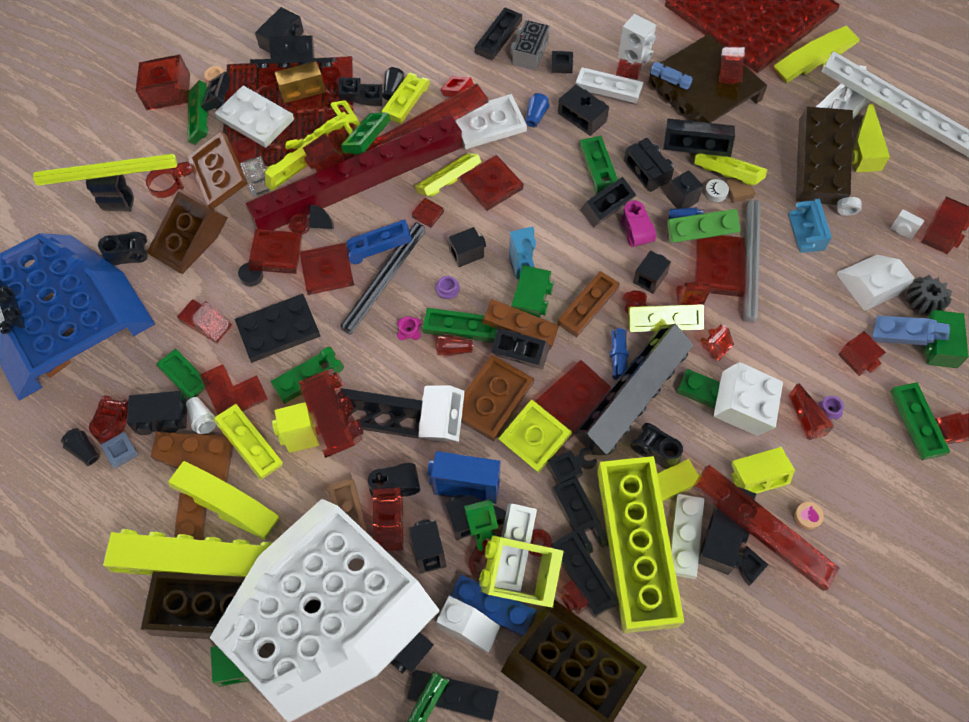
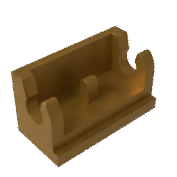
(300, 82)

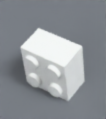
(748, 399)

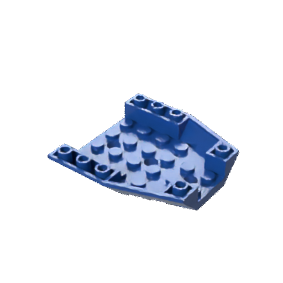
(87, 297)

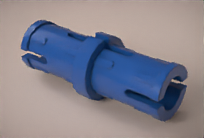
(619, 352)

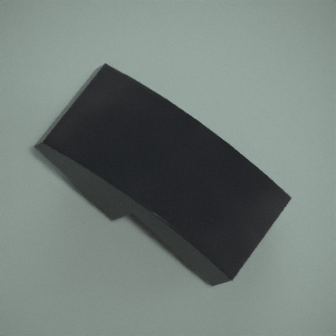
(365, 94)

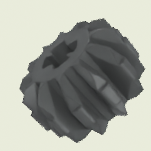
(928, 295)

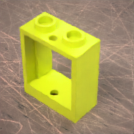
(547, 574)

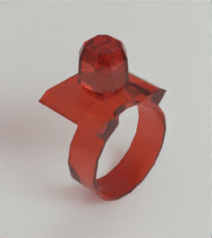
(182, 169)

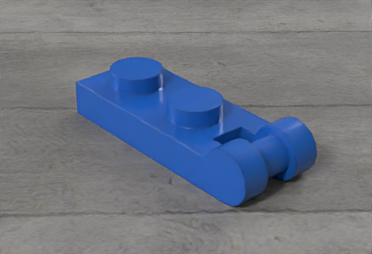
(378, 241)

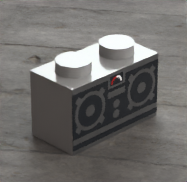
(530, 45)

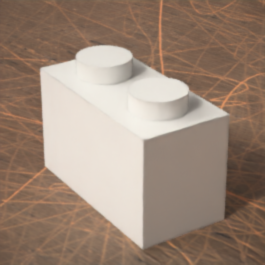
(441, 413)

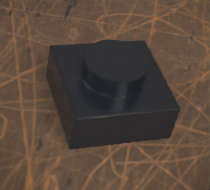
(562, 62)

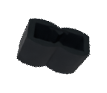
(111, 193)

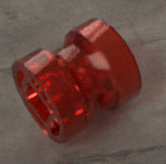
(628, 70)

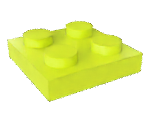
(535, 436)

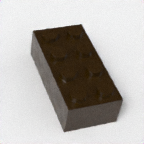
(824, 155)
(187, 603)

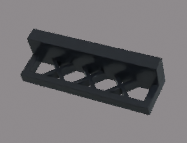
(386, 405)

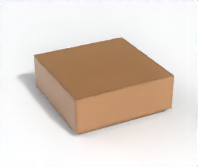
(739, 191)

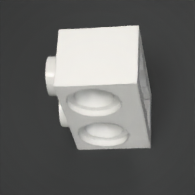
(637, 40)

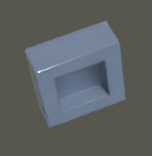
(119, 450)

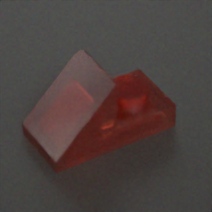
(205, 320)

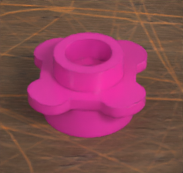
(408, 322)

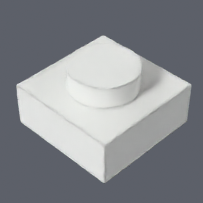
(907, 224)

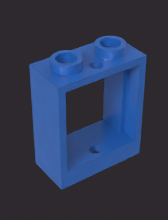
(464, 475)

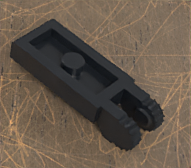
(579, 512)

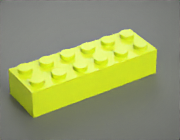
(639, 545)

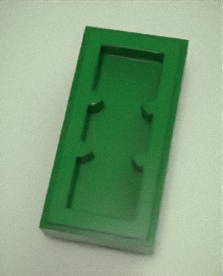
(181, 374)

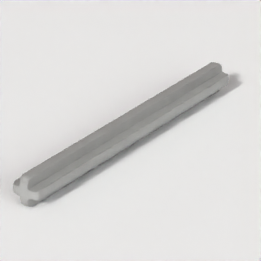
(750, 305)

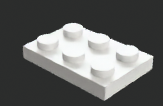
(254, 116)
(492, 122)

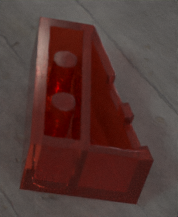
(331, 411)

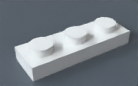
(609, 85)
(519, 527)
(686, 535)

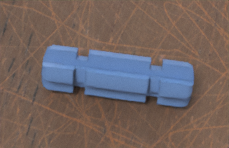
(671, 75)

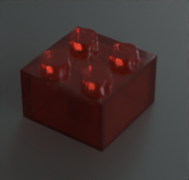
(163, 82)

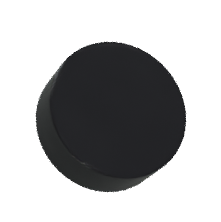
(249, 277)

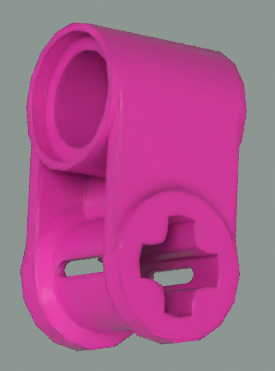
(637, 224)

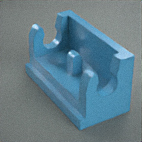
(810, 226)
(521, 249)

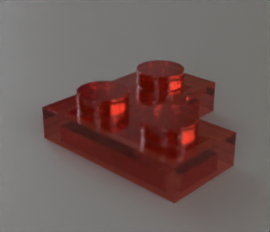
(225, 395)

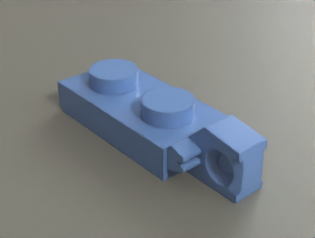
(909, 330)

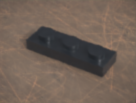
(498, 33)
(585, 574)
(458, 696)

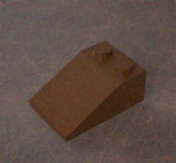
(186, 232)

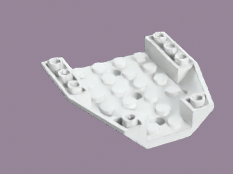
(353, 635)

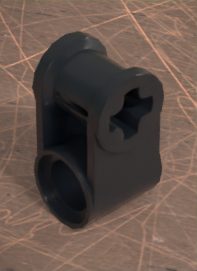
(123, 249)
(654, 443)
(399, 476)

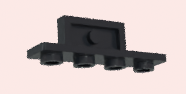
(292, 50)

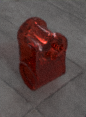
(109, 415)

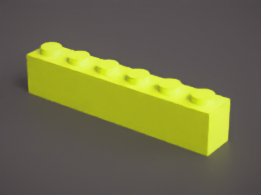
(155, 552)

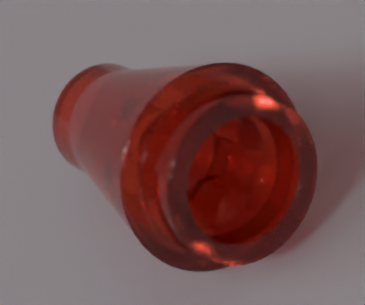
(453, 345)

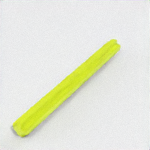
(105, 169)

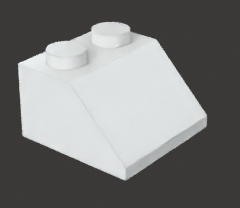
(876, 280)

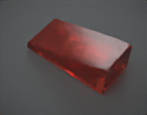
(812, 418)

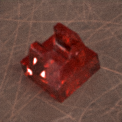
(718, 342)

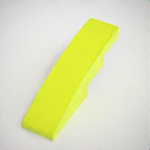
(815, 53)
(224, 499)

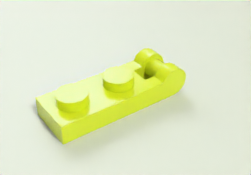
(406, 97)

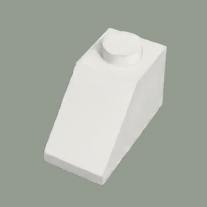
(467, 624)

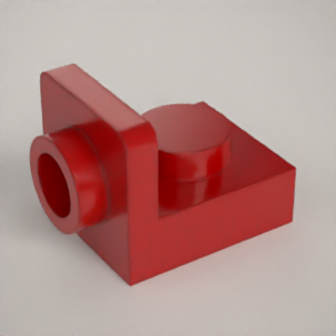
(456, 85)

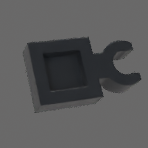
(569, 466)

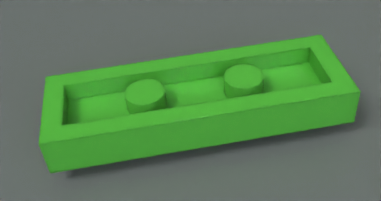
(703, 226)

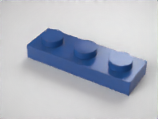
(503, 611)

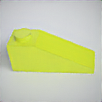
(869, 147)

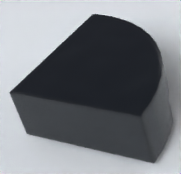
(320, 218)
(751, 566)

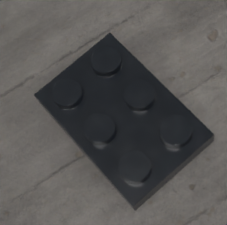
(277, 328)

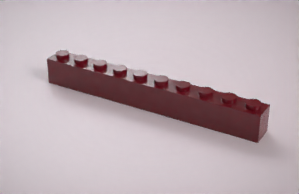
(356, 174)

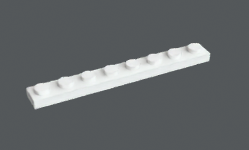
(898, 102)

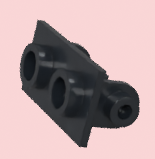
(9, 311)

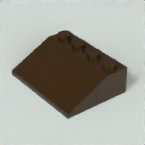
(573, 667)

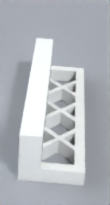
(851, 100)

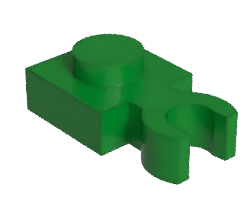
(481, 521)

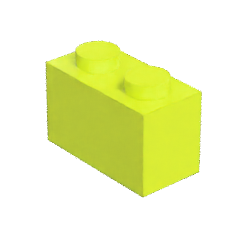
(295, 428)

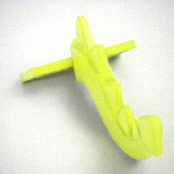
(330, 125)

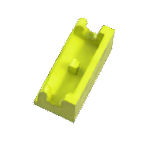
(763, 471)

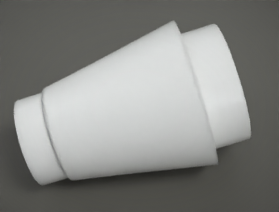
(200, 416)

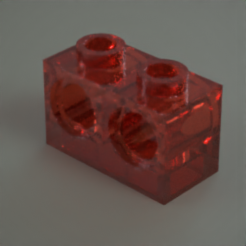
(388, 518)

